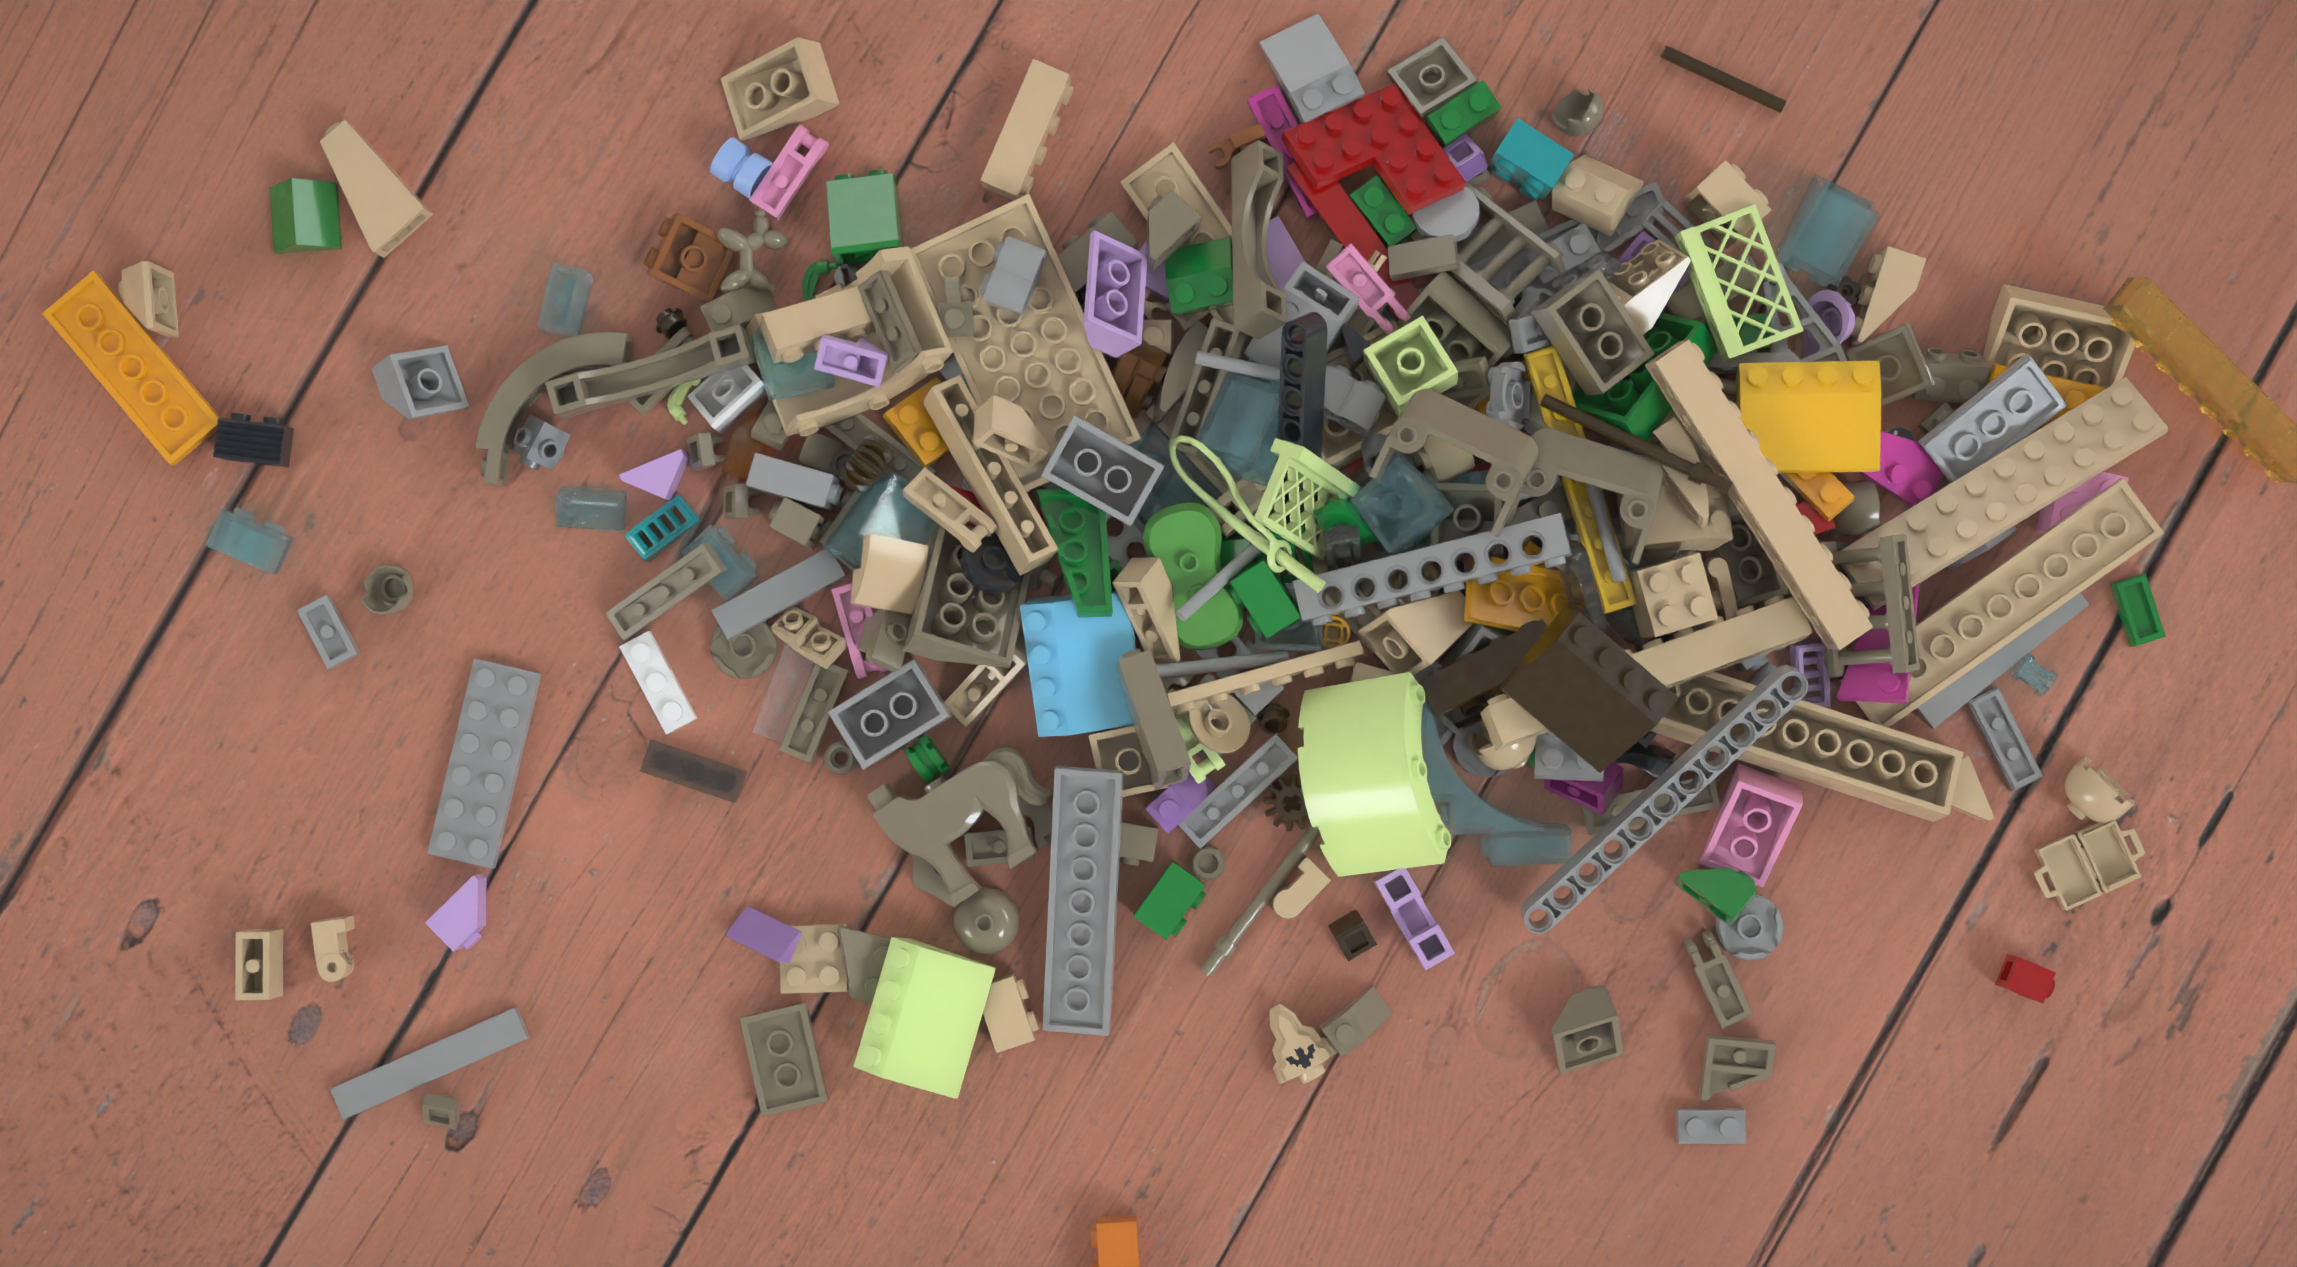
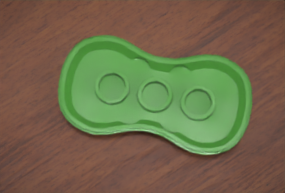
(1190, 549)

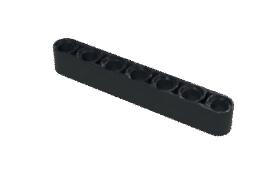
(1303, 386)

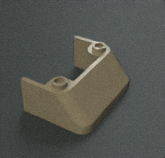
(1501, 445)
(1599, 466)

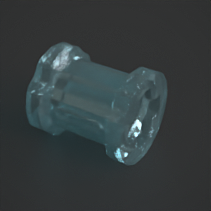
(2034, 675)

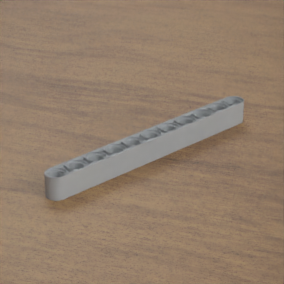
(1666, 783)

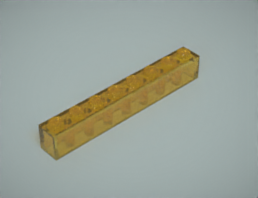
(2207, 376)

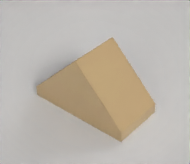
(1969, 795)

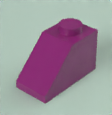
(1590, 794)

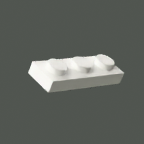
(658, 682)

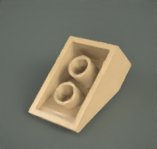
(780, 89)

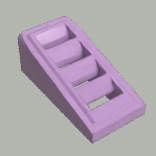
(1798, 661)

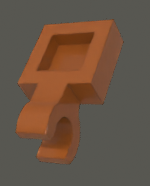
(1237, 143)

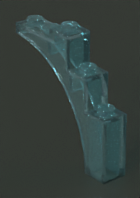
(1508, 837)

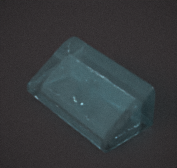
(591, 508)

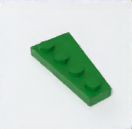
(1082, 549)

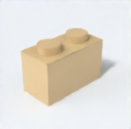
(259, 964)
(1007, 1014)

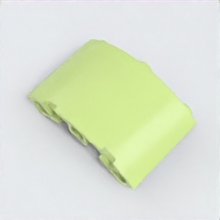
(1369, 776)

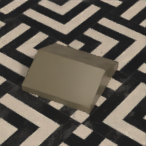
(1432, 77)

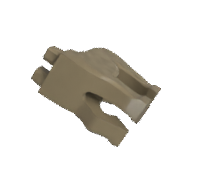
(951, 807)

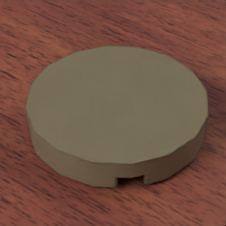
(746, 654)

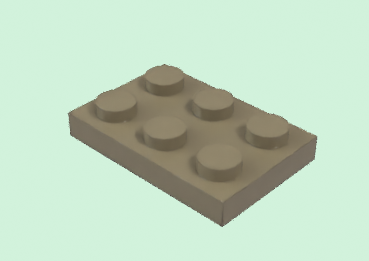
(784, 1059)

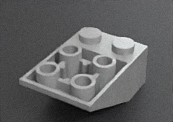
(1305, 293)

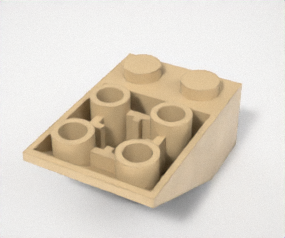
(1648, 282)

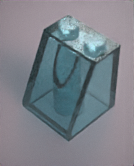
(1826, 231)
(1243, 427)
(883, 513)

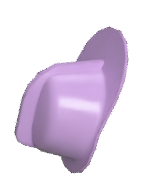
(1834, 313)

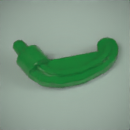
(812, 276)

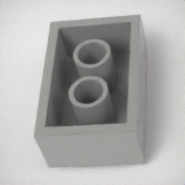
(1102, 470)
(890, 714)

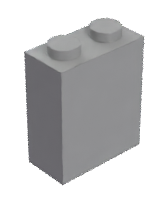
(795, 483)

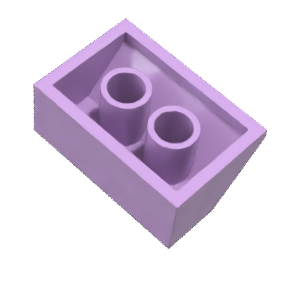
(1114, 295)

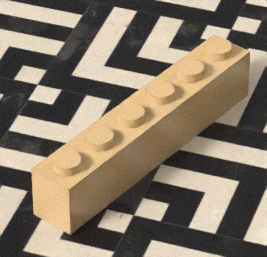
(990, 478)

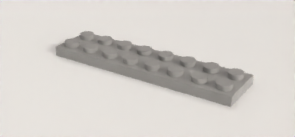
(1082, 900)

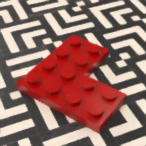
(1381, 133)

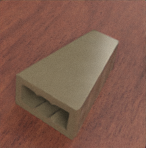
(1153, 719)

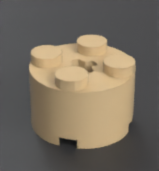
(1442, 460)

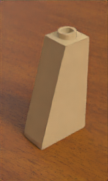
(375, 192)

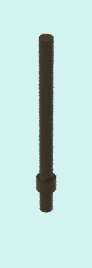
(1697, 472)

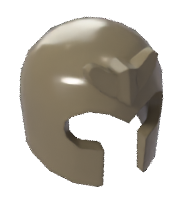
(1861, 514)

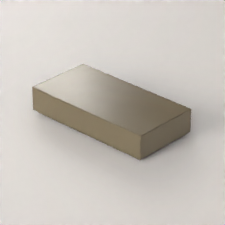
(1422, 257)

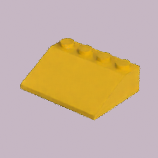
(1813, 414)

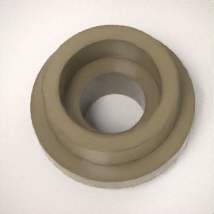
(833, 765)

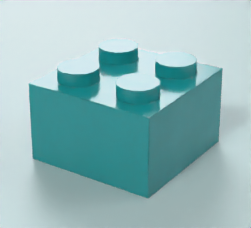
(1529, 161)

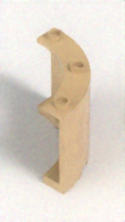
(849, 397)

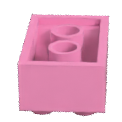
(1752, 823)

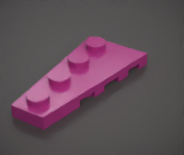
(1876, 680)

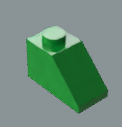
(1719, 891)

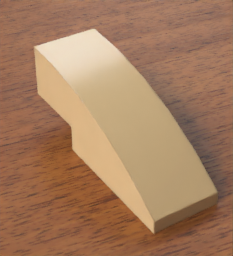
(1692, 496)

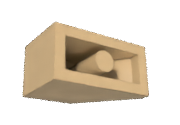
(1008, 432)

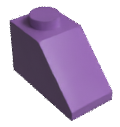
(1179, 801)

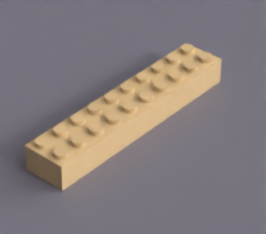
(1825, 748)

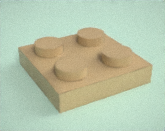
(816, 962)

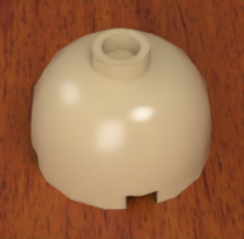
(1503, 759)
(2095, 793)

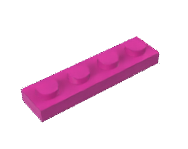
(1275, 117)

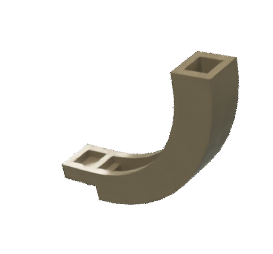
(528, 383)

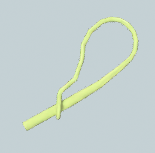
(1267, 544)

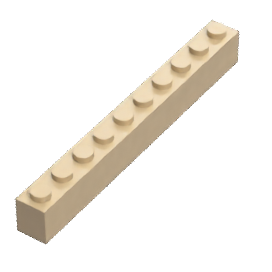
(1759, 495)
(1678, 660)

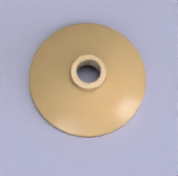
(1231, 725)

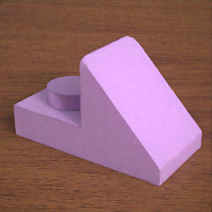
(851, 360)

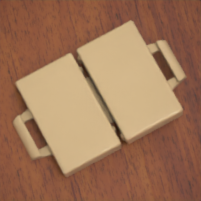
(2088, 863)

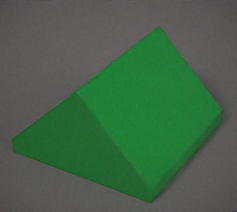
(305, 216)

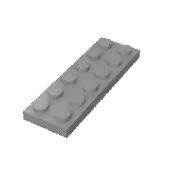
(484, 763)

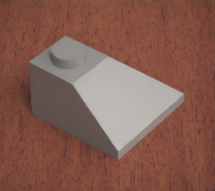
(420, 382)

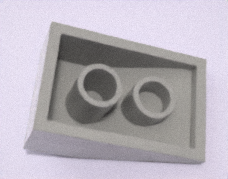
(1311, 69)

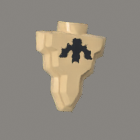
(1297, 1047)

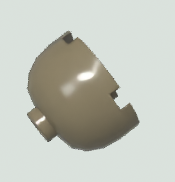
(987, 921)

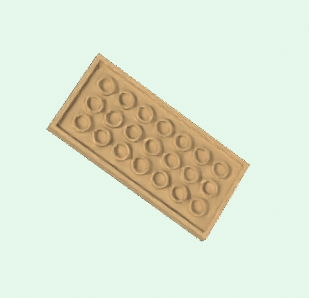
(1028, 359)

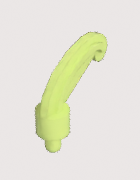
(676, 399)

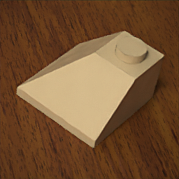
(151, 297)

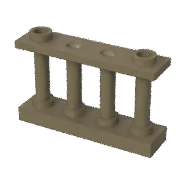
(1478, 283)
(1900, 615)

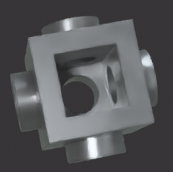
(540, 443)

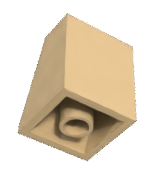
(1417, 632)

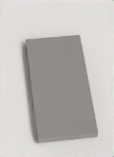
(1993, 419)

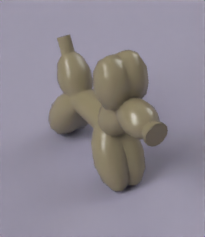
(745, 246)

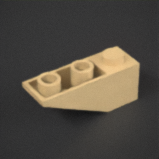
(1891, 284)

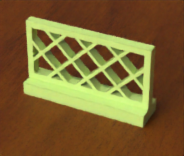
(1711, 295)
(1316, 477)

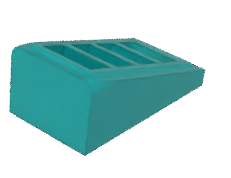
(655, 518)

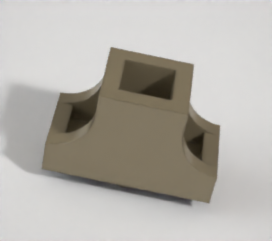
(885, 639)

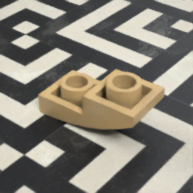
(805, 636)

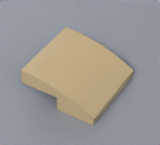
(889, 574)

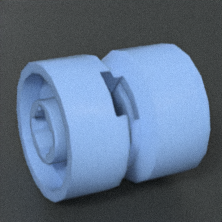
(737, 165)

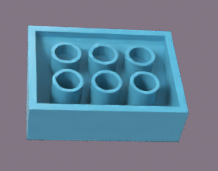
(1076, 666)

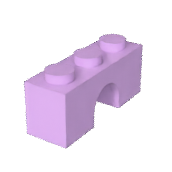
(1413, 917)

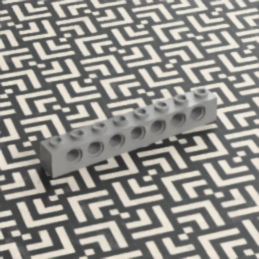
(1549, 529)

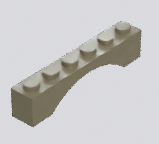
(1257, 299)
(623, 382)

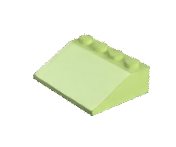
(924, 1017)

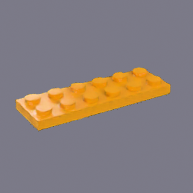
(133, 368)

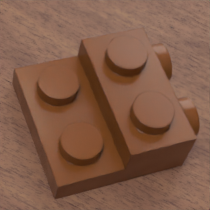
(688, 257)

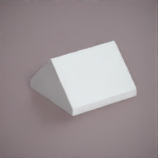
(728, 396)

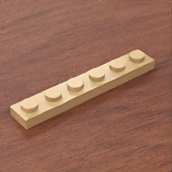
(1278, 674)

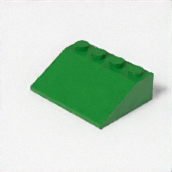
(1636, 400)

